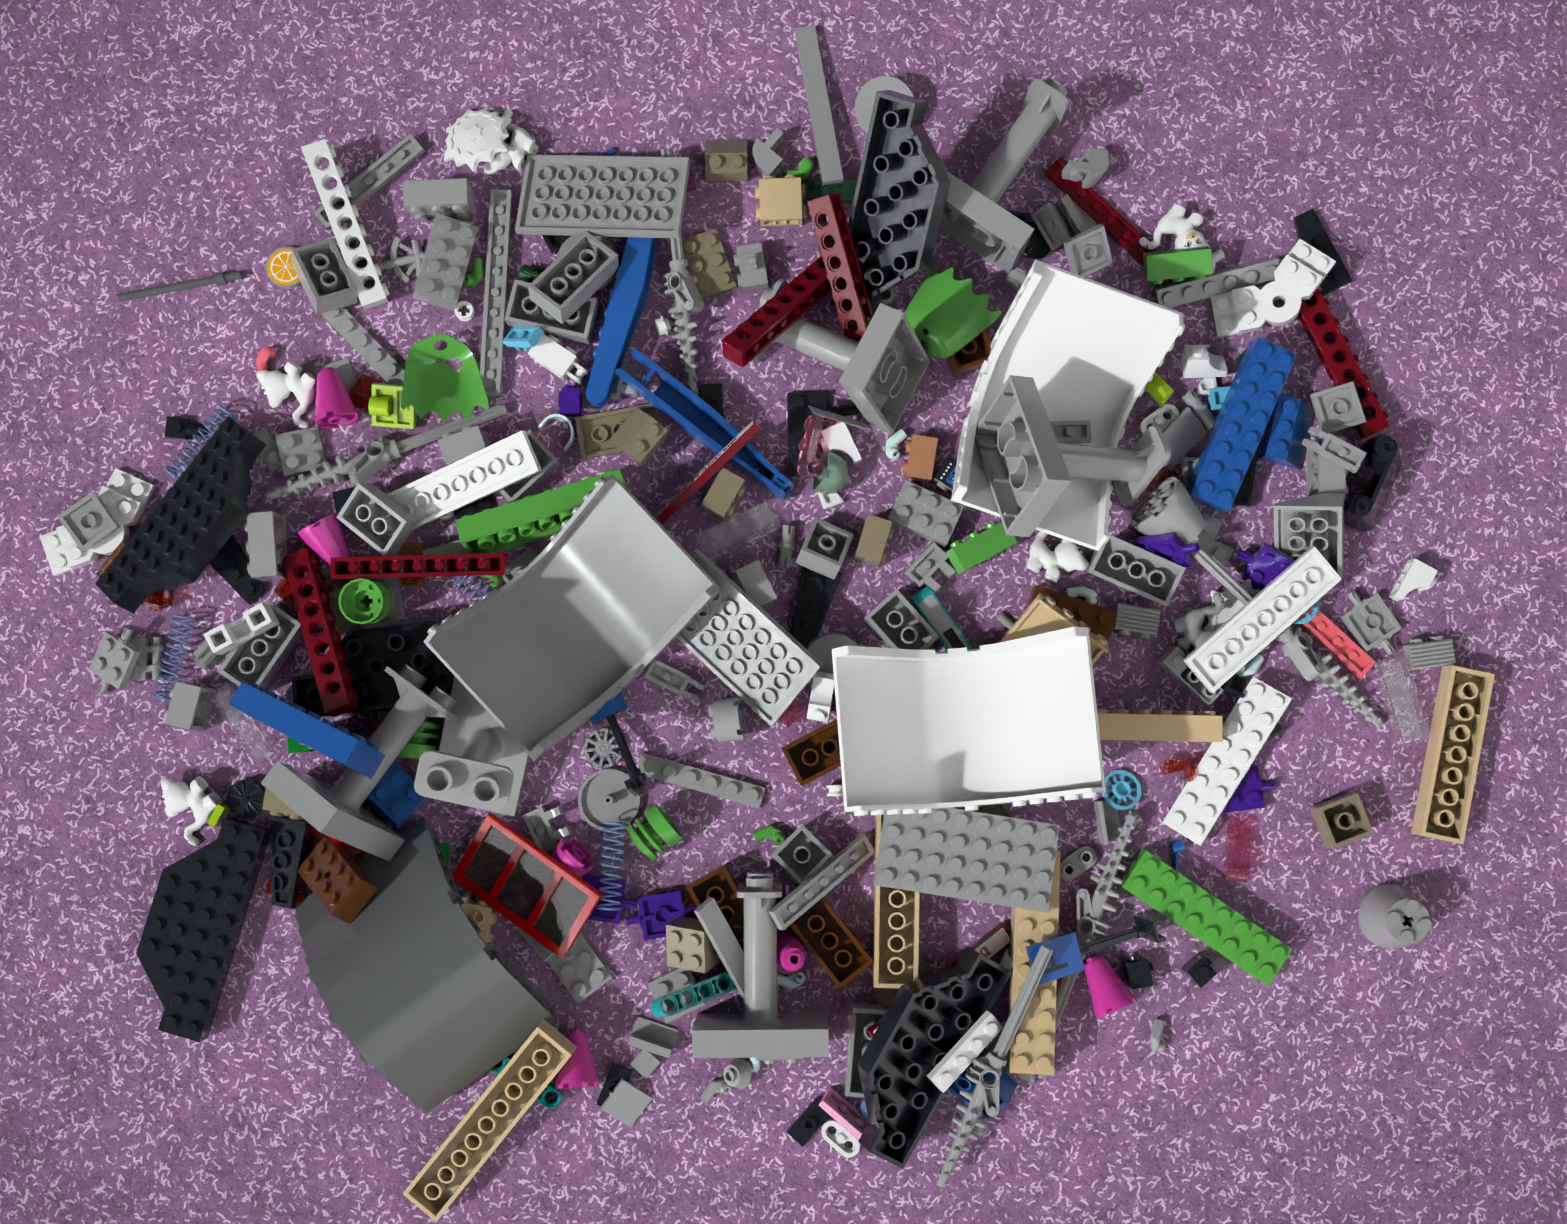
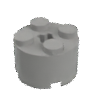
(727, 719)

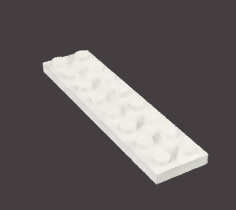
(468, 479)
(1262, 619)
(1227, 761)

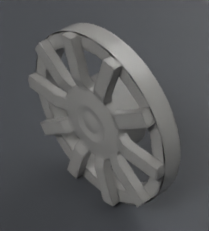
(602, 747)

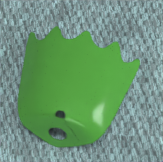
(948, 312)
(437, 386)

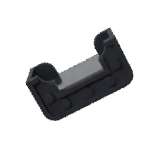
(1384, 458)

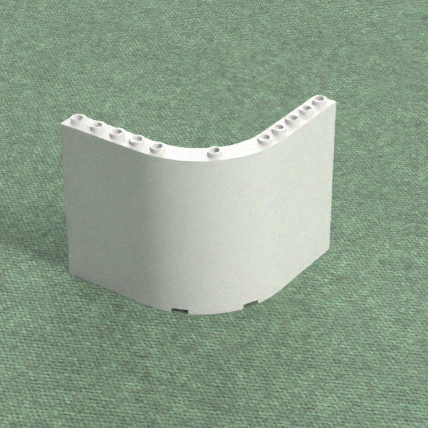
(1089, 361)
(968, 725)

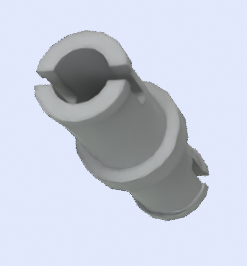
(1199, 409)
(786, 547)

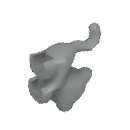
(1191, 624)

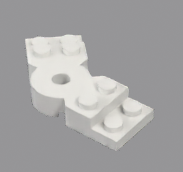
(1295, 279)
(125, 499)

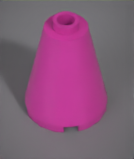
(333, 401)
(326, 538)
(573, 856)
(790, 953)
(1106, 987)
(580, 1067)

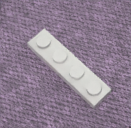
(965, 1051)

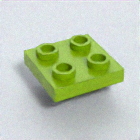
(386, 407)

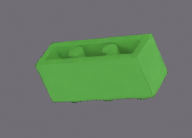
(1177, 264)
(979, 547)

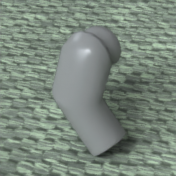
(1155, 1036)

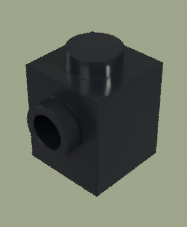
(1199, 970)
(1138, 972)

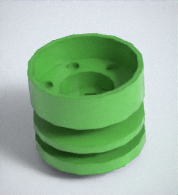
(354, 601)
(420, 740)
(654, 832)

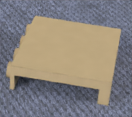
(1045, 617)

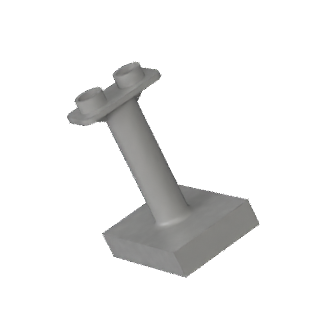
(973, 211)
(878, 370)
(1033, 470)
(475, 760)
(338, 808)
(761, 1028)

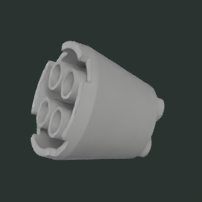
(1169, 511)
(1393, 916)

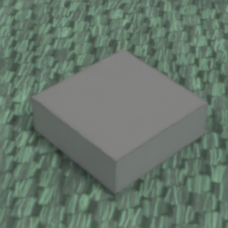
(645, 1063)

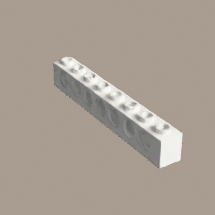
(315, 154)

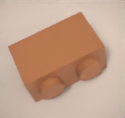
(920, 458)

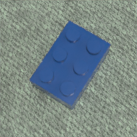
(395, 797)

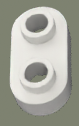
(1157, 418)
(839, 1138)

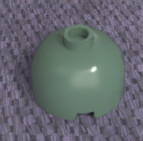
(834, 474)

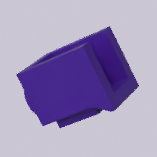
(570, 401)

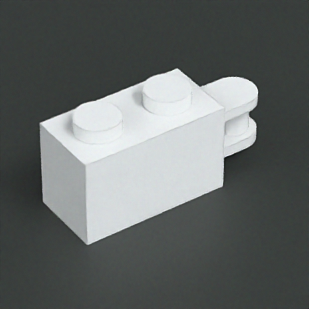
(557, 358)

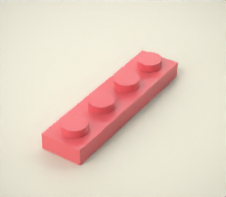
(1338, 644)

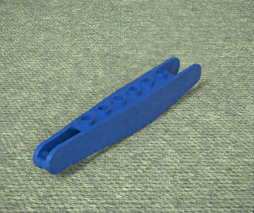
(621, 316)
(703, 423)

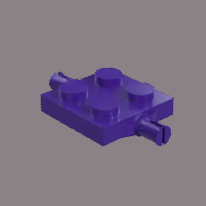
(1169, 547)
(1264, 565)
(1249, 792)
(657, 911)
(610, 916)

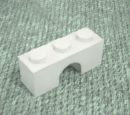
(231, 635)

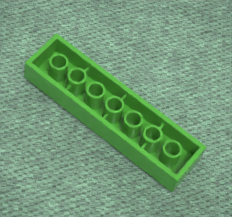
(525, 519)
(1205, 917)

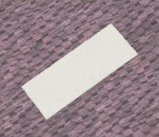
(839, 418)

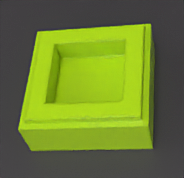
(219, 813)

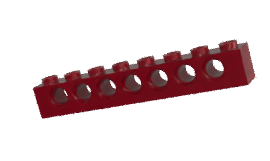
(849, 269)
(777, 314)
(1350, 362)
(296, 566)
(420, 566)

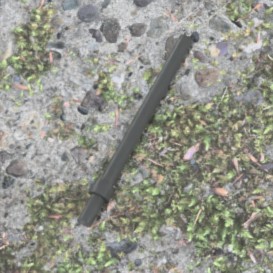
(218, 278)

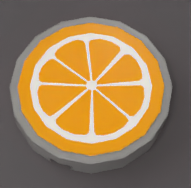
(281, 270)

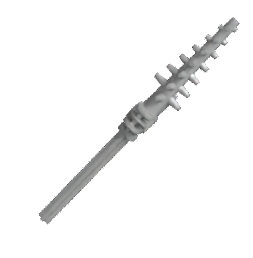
(688, 303)
(377, 456)
(1298, 647)
(1091, 906)
(987, 1091)

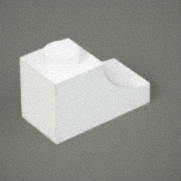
(1199, 363)
(839, 440)
(1413, 576)
(821, 696)

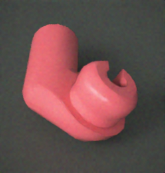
(263, 357)

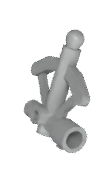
(395, 262)

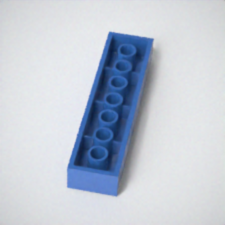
(1240, 424)
(308, 728)

